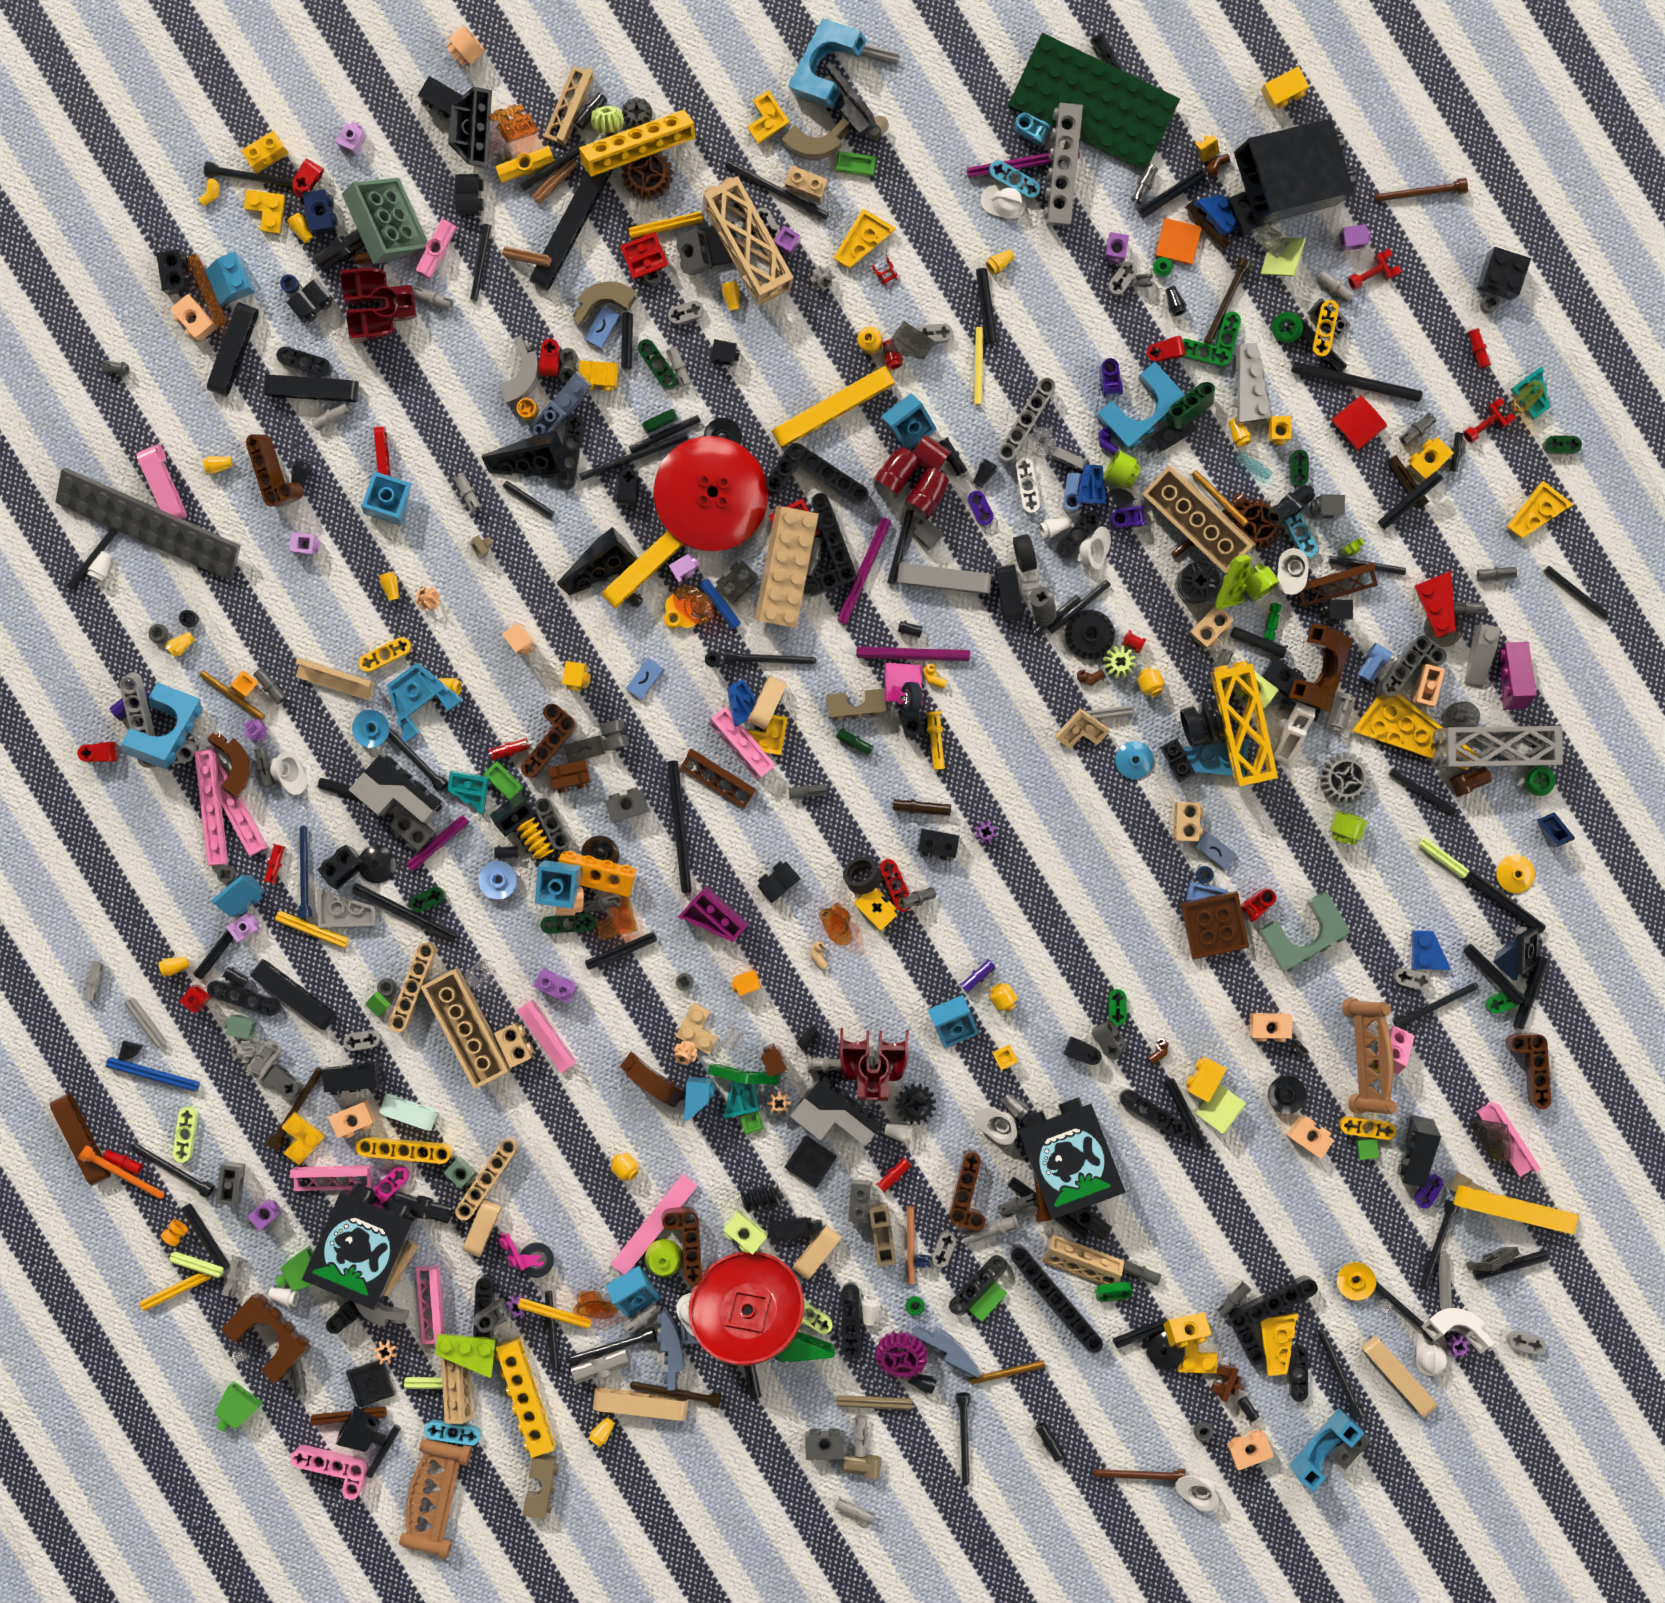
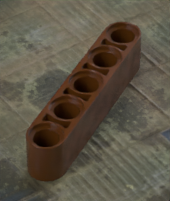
(78, 1136)

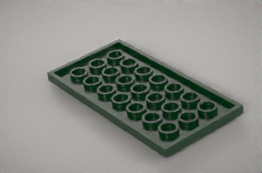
(1118, 110)

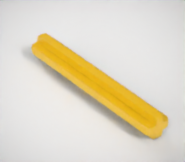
(666, 225)
(311, 929)
(174, 1290)
(554, 1313)

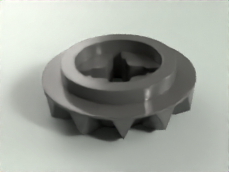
(644, 117)

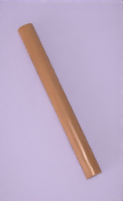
(910, 1245)

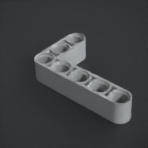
(142, 710)

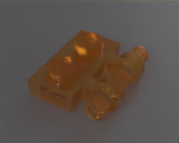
(516, 128)

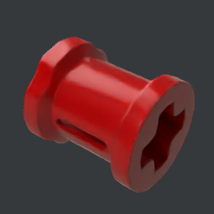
(1133, 641)

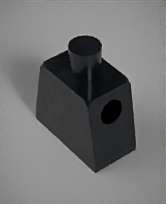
(360, 1431)

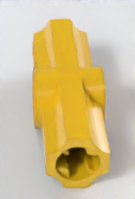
(513, 169)

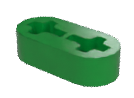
(1505, 1005)
(1122, 1006)
(1113, 1291)

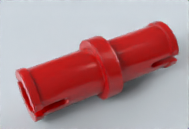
(1479, 348)
(509, 749)
(274, 863)
(123, 1162)
(893, 1175)

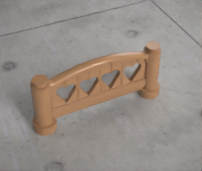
(1368, 1098)
(450, 1459)

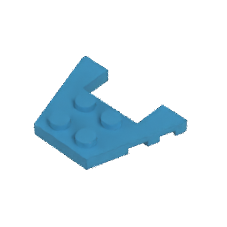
(414, 690)

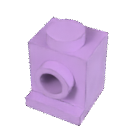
(353, 143)
(299, 539)
(684, 567)
(237, 931)

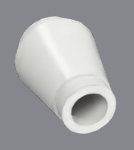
(1053, 526)
(99, 568)
(899, 1132)
(284, 1296)
(870, 1308)

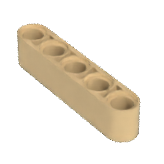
(406, 993)
(482, 1186)
(1399, 1376)
(640, 1404)

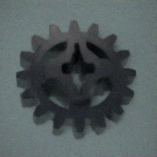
(914, 1096)

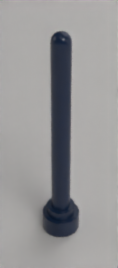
(304, 909)

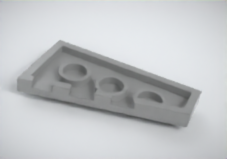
(1252, 396)

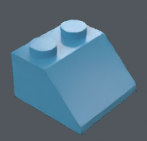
(229, 278)
(909, 422)
(386, 498)
(557, 884)
(239, 896)
(953, 1021)
(697, 1095)
(632, 1292)

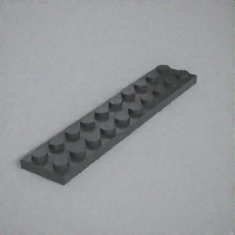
(147, 523)

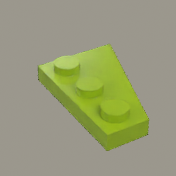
(1233, 583)
(467, 1351)

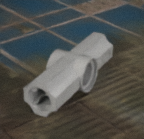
(601, 1366)

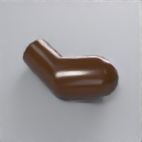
(1215, 163)
(1088, 678)

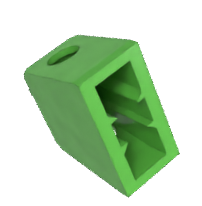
(294, 1270)
(235, 1407)

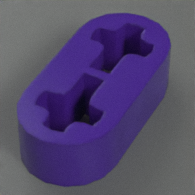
(984, 506)
(1432, 1193)

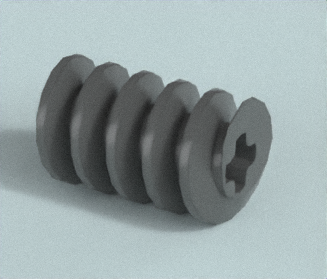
(1043, 606)

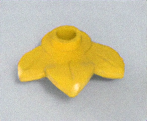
(682, 620)

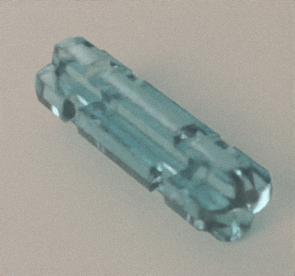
(1254, 465)

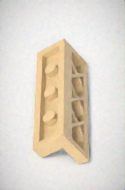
(574, 107)
(335, 679)
(1085, 1258)
(455, 1381)

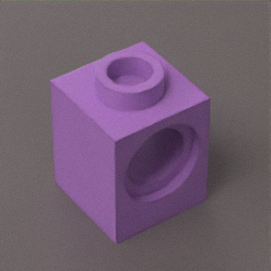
(1354, 237)
(1119, 240)
(787, 241)
(261, 1221)

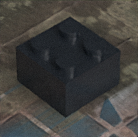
(1503, 273)

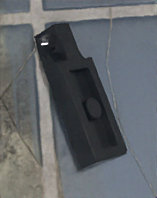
(1169, 436)
(793, 1228)

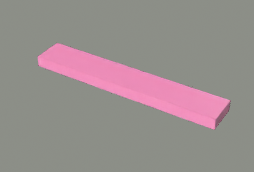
(211, 807)
(239, 816)
(653, 1225)

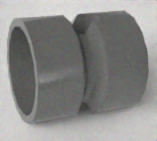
(614, 735)

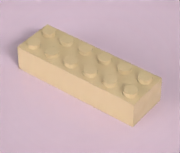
(1198, 518)
(786, 566)
(466, 1028)

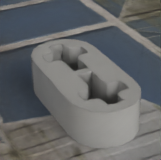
(770, 221)
(1119, 276)
(684, 308)
(936, 328)
(1069, 459)
(1413, 974)
(363, 1044)
(947, 1251)
(1525, 1346)

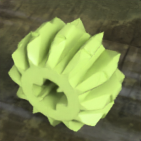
(607, 119)
(1117, 655)

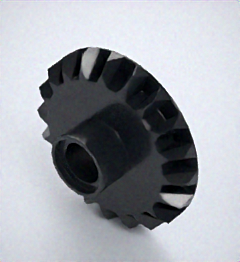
(1076, 634)

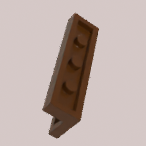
(1340, 576)
(720, 771)

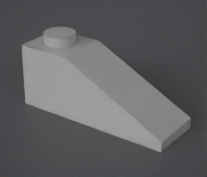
(1482, 653)

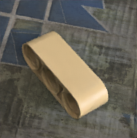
(767, 702)
(481, 1228)
(816, 1252)

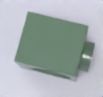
(240, 1026)
(452, 1174)

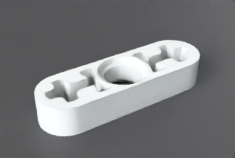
(1020, 472)

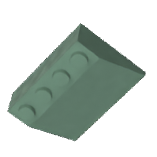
(384, 219)

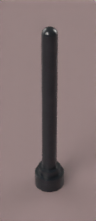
(212, 170)
(732, 656)
(438, 782)
(1403, 1021)
(204, 1188)
(1450, 1210)
(1403, 1309)
(648, 1335)
(963, 1400)
(1355, 1409)

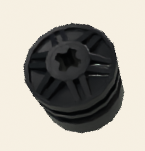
(1190, 590)
(1204, 723)

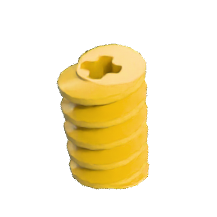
(535, 839)

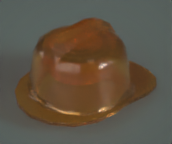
(694, 604)
(836, 923)
(592, 1305)

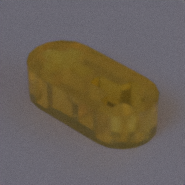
(1524, 393)

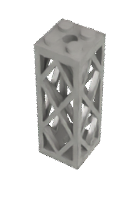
(1550, 746)

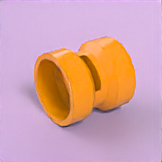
(524, 407)
(174, 1232)

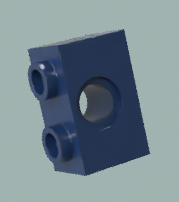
(313, 203)

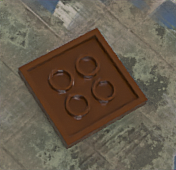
(1214, 925)

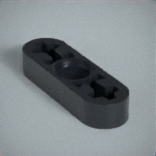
(289, 362)
(1083, 520)
(1303, 1358)

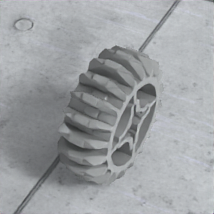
(1360, 783)

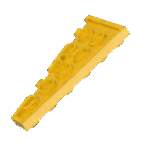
(1402, 726)

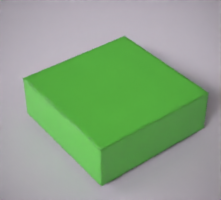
(377, 1004)
(751, 1122)
(1367, 1149)

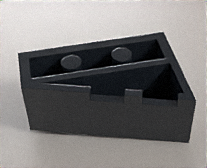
(353, 1077)
(1419, 1151)

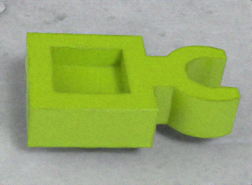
(1353, 547)

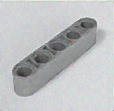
(1031, 412)
(944, 578)

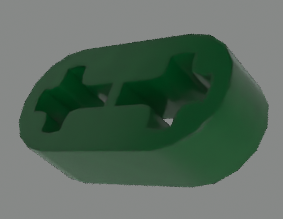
(659, 421)
(1562, 449)
(1304, 468)
(425, 895)

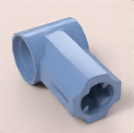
(1071, 491)
(1377, 658)

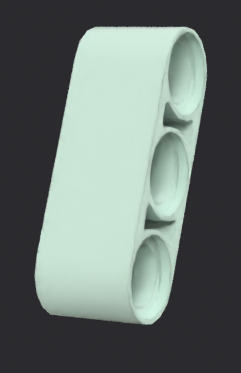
(408, 1112)

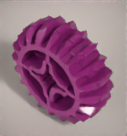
(901, 1354)

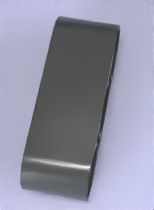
(545, 817)

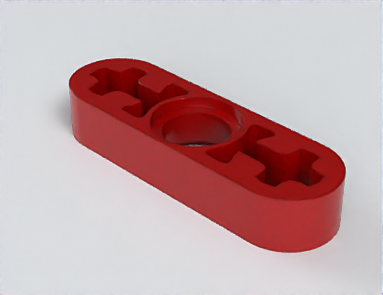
(382, 451)
(885, 873)

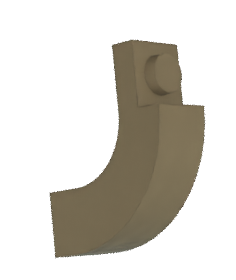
(815, 148)
(603, 293)

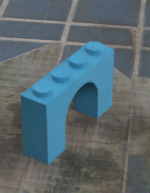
(827, 38)
(1130, 431)
(162, 750)
(1309, 1461)

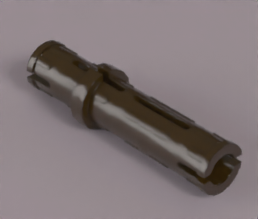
(1199, 215)
(1402, 475)
(921, 807)

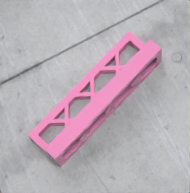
(741, 744)
(547, 1036)
(1521, 1158)
(330, 1172)
(435, 1304)

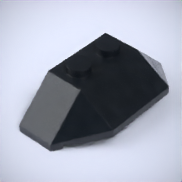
(471, 126)

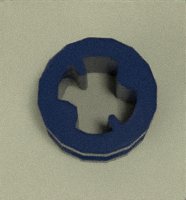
(284, 279)
(1204, 868)
(922, 1260)

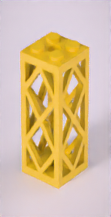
(1253, 704)

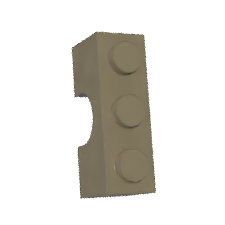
(840, 708)
(882, 1234)
(538, 1503)

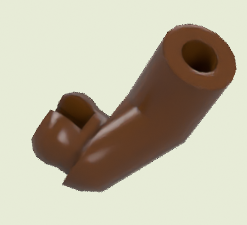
(362, 258)
(1161, 1050)

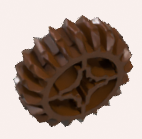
(645, 190)
(1260, 506)

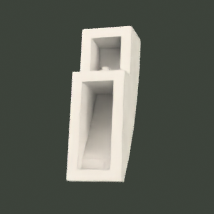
(1294, 733)

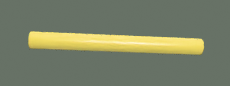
(978, 366)

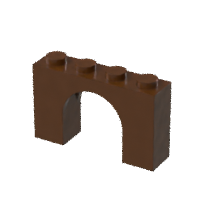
(1334, 651)
(291, 1344)

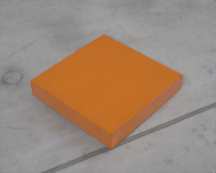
(1178, 241)

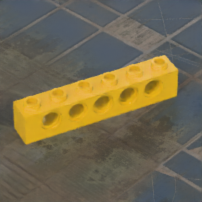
(637, 143)
(515, 1349)

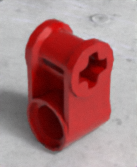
(308, 175)
(1170, 349)
(549, 362)
(100, 752)
(1258, 904)

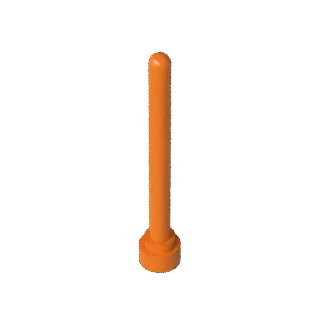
(89, 1155)

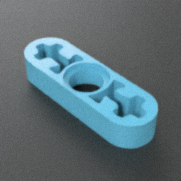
(1029, 181)
(1311, 542)
(439, 1426)

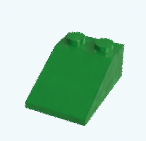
(805, 1348)

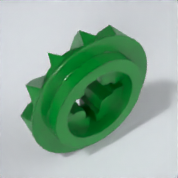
(1279, 324)
(1546, 786)

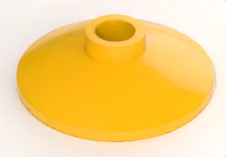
(1506, 874)
(1356, 1290)

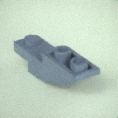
(562, 406)
(670, 1341)
(955, 1353)

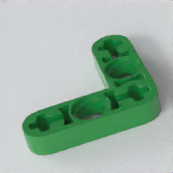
(1226, 349)
(744, 1077)

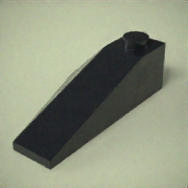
(532, 456)
(604, 558)

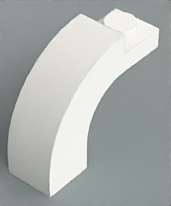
(1459, 1321)

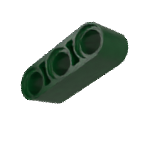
(1191, 405)

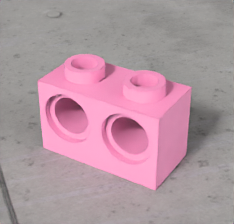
(1401, 1046)

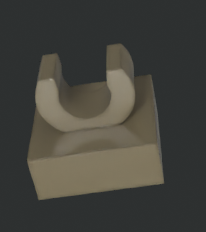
(481, 546)

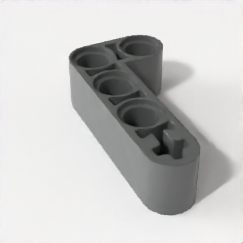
(1405, 669)

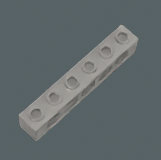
(1072, 114)

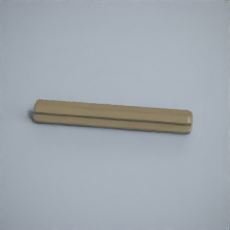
(874, 1402)

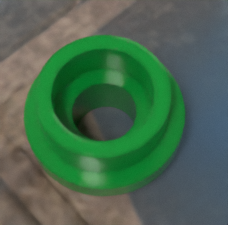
(1159, 272)
(917, 1311)

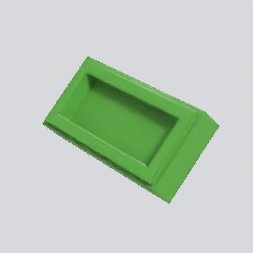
(855, 164)
(503, 780)
(988, 1301)

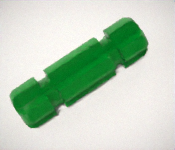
(1272, 621)

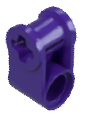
(1110, 379)
(1132, 517)

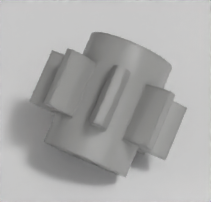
(822, 277)
(243, 1051)

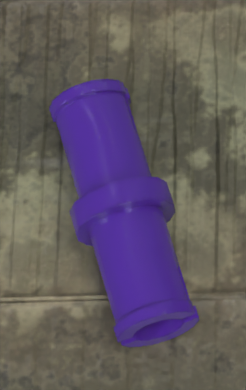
(977, 976)

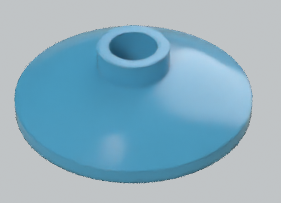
(362, 728)
(1124, 760)

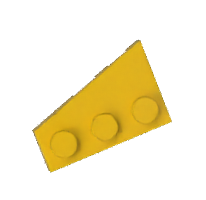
(862, 238)
(1538, 509)
(1277, 1340)

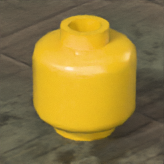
(866, 344)
(1151, 682)
(1003, 997)
(624, 1167)

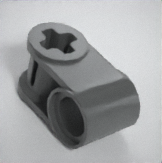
(1109, 1038)
(280, 1080)
(493, 1314)

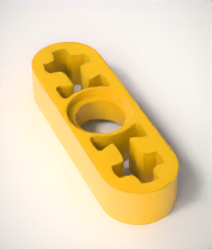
(1323, 313)
(400, 653)
(1353, 1131)

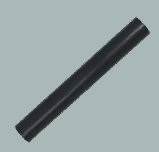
(527, 498)
(1060, 612)
(383, 1450)

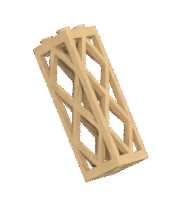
(733, 190)

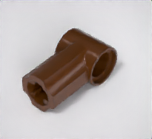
(1465, 783)

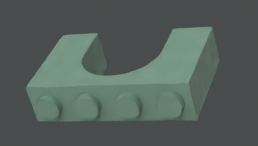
(1331, 929)

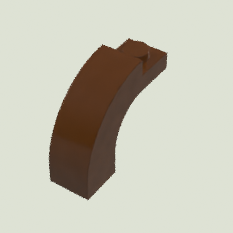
(240, 771)
(652, 1081)

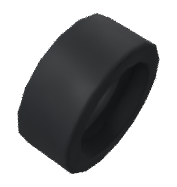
(1024, 553)
(867, 885)

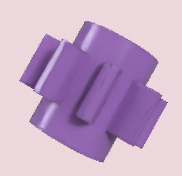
(255, 730)
(988, 837)
(516, 1311)
(1461, 1350)

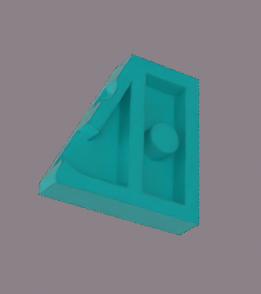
(1542, 403)
(470, 788)
(741, 1100)

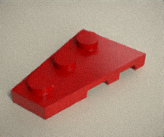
(1438, 603)

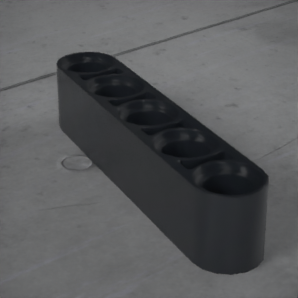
(232, 349)
(311, 388)
(293, 994)
(486, 1294)

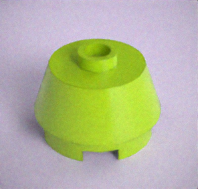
(663, 1258)

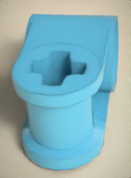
(1033, 129)

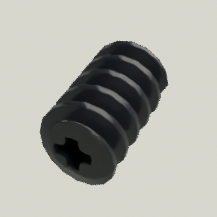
(761, 1198)

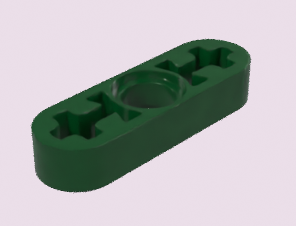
(645, 355)
(554, 929)

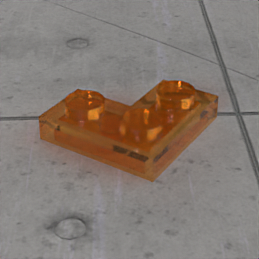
(621, 923)

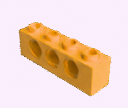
(606, 868)

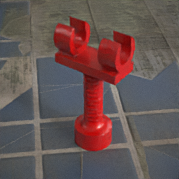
(1355, 280)
(1471, 433)

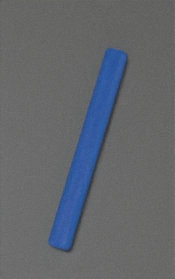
(152, 1074)

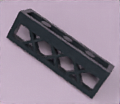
(851, 104)

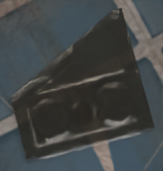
(909, 342)
(1493, 1138)
(1493, 1261)

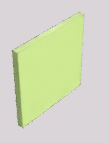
(1287, 262)
(1221, 1109)

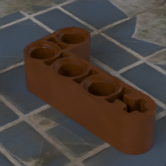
(269, 474)
(546, 743)
(1532, 1071)
(968, 1188)
(687, 1245)

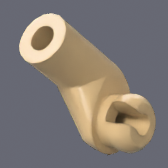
(817, 953)

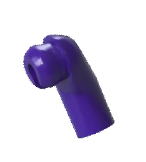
(1105, 441)

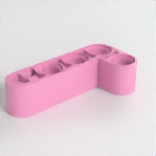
(160, 481)
(329, 1457)

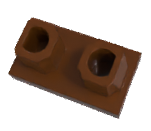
(1224, 1389)

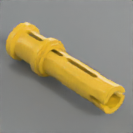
(935, 730)

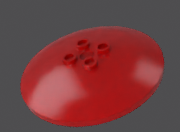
(695, 516)
(739, 1283)

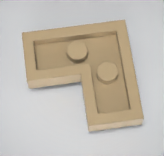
(1082, 725)
(692, 1029)

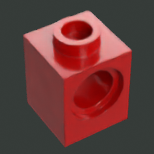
(195, 998)

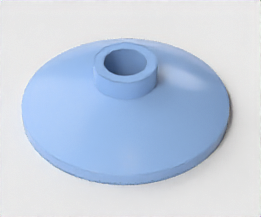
(488, 882)

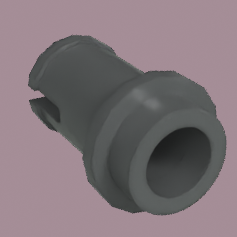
(116, 368)

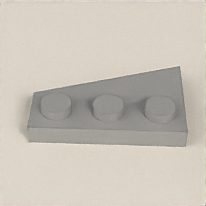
(343, 912)

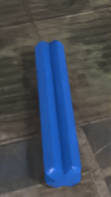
(720, 604)

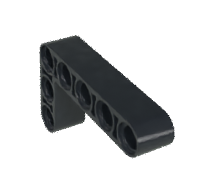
(801, 461)
(840, 546)
(1265, 1312)

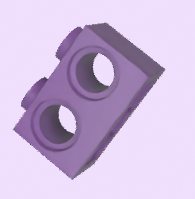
(555, 985)

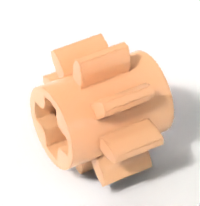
(427, 598)
(685, 1052)
(779, 1108)
(379, 1354)

